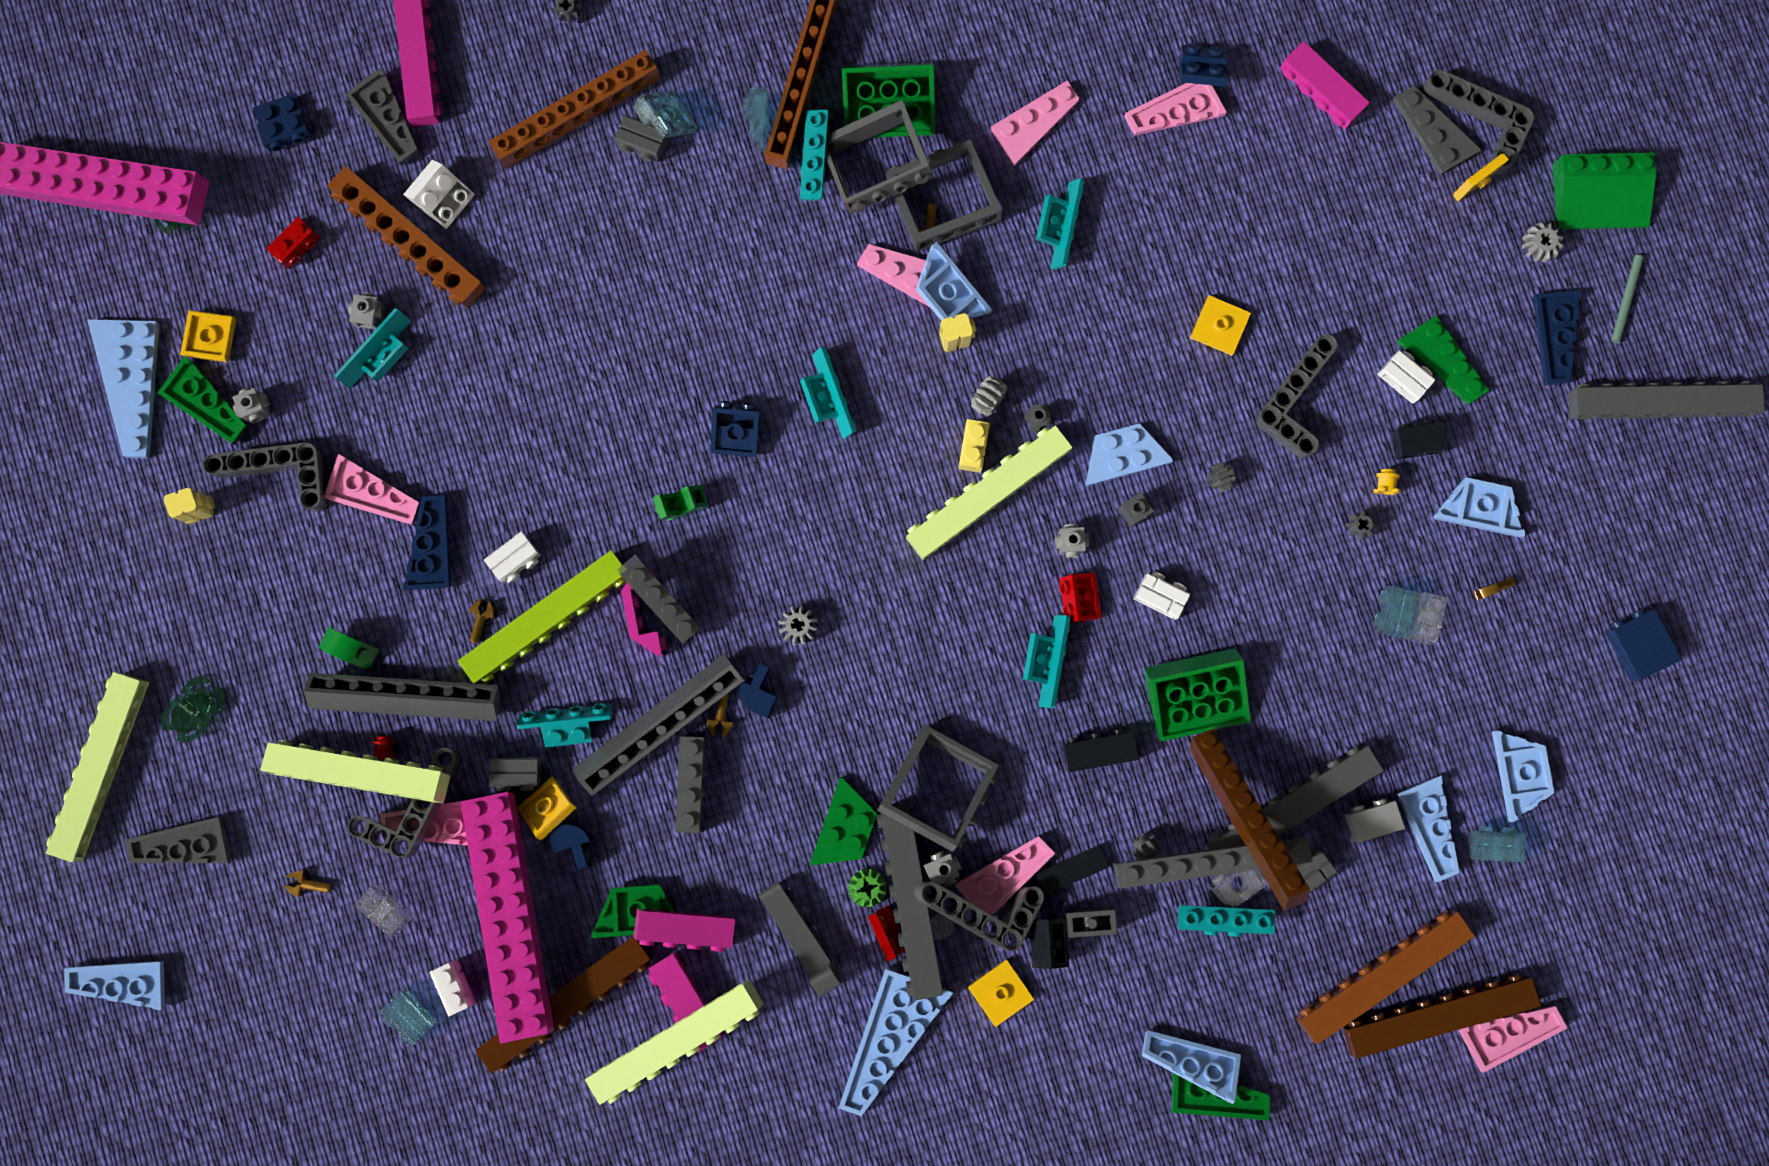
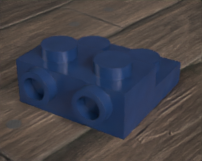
(1203, 65)
(282, 122)
(735, 429)

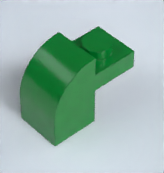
(681, 503)
(348, 648)

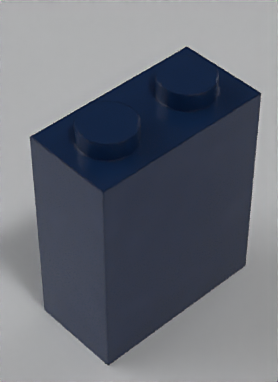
(1642, 644)

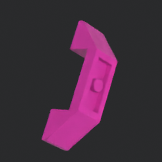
(651, 641)

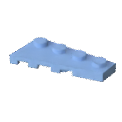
(1427, 816)
(127, 982)
(1200, 1064)

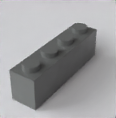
(658, 598)
(690, 785)

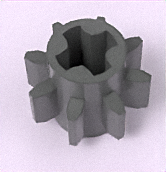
(568, 15)
(1221, 477)
(1368, 525)
(1145, 846)

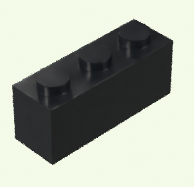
(1100, 750)

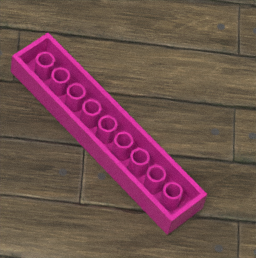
(102, 183)
(507, 917)

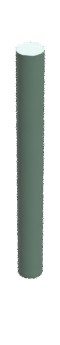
(1627, 299)

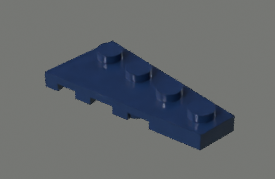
(1556, 325)
(430, 547)

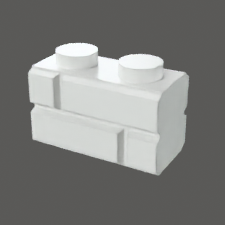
(1407, 376)
(513, 558)
(1162, 595)
(453, 987)

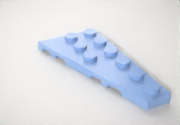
(128, 370)
(889, 1035)

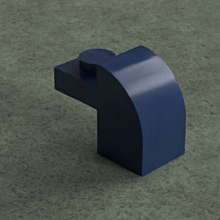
(755, 698)
(572, 837)

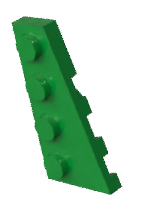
(1443, 357)
(199, 398)
(1192, 1099)

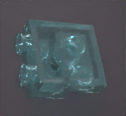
(758, 112)
(665, 113)

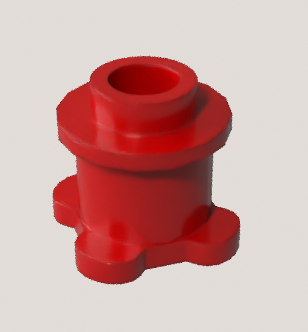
(384, 748)

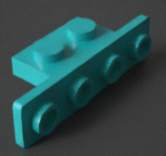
(814, 155)
(1058, 222)
(377, 352)
(826, 395)
(1046, 659)
(566, 725)
(1226, 919)

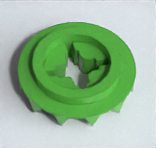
(856, 883)

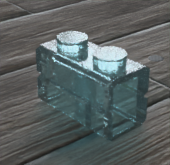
(1396, 612)
(1497, 845)
(408, 1017)

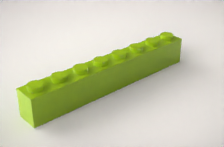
(542, 619)

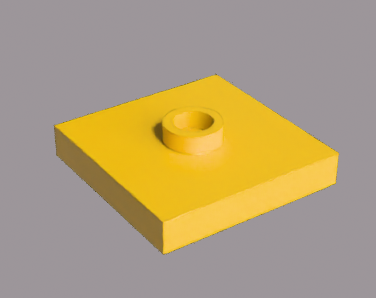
(1480, 178)
(1220, 325)
(208, 336)
(546, 808)
(1000, 993)

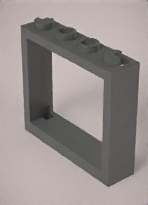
(865, 129)
(957, 226)
(958, 751)

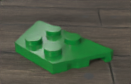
(845, 827)
(621, 907)

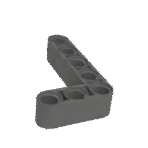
(1486, 111)
(1292, 393)
(275, 464)
(414, 811)
(980, 918)
(823, 972)

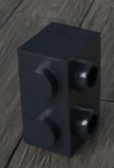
(1420, 440)
(1049, 943)

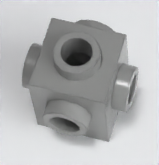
(366, 311)
(251, 405)
(1065, 547)
(939, 859)

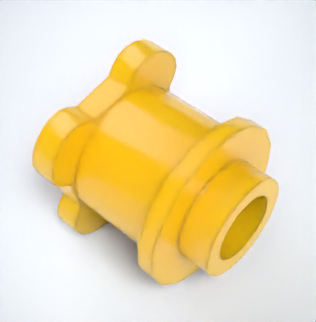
(1387, 482)

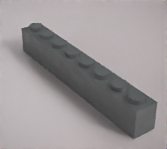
(1666, 401)
(402, 696)
(657, 725)
(1311, 796)
(1199, 864)
(910, 913)

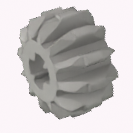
(1536, 248)
(989, 395)
(793, 632)

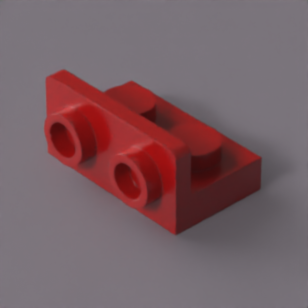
(293, 243)
(1080, 597)
(886, 931)

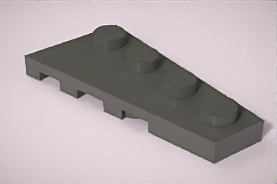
(382, 112)
(1435, 131)
(188, 843)

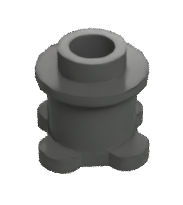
(1036, 423)

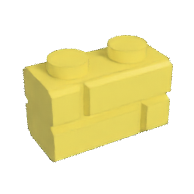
(956, 332)
(974, 446)
(189, 505)

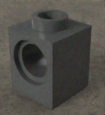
(1135, 509)

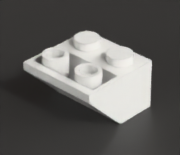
(439, 194)

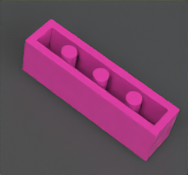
(1324, 85)
(684, 928)
(677, 988)

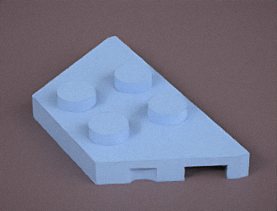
(947, 288)
(1123, 454)
(1482, 507)
(1522, 772)

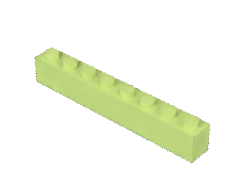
(989, 492)
(96, 767)
(355, 772)
(674, 1042)

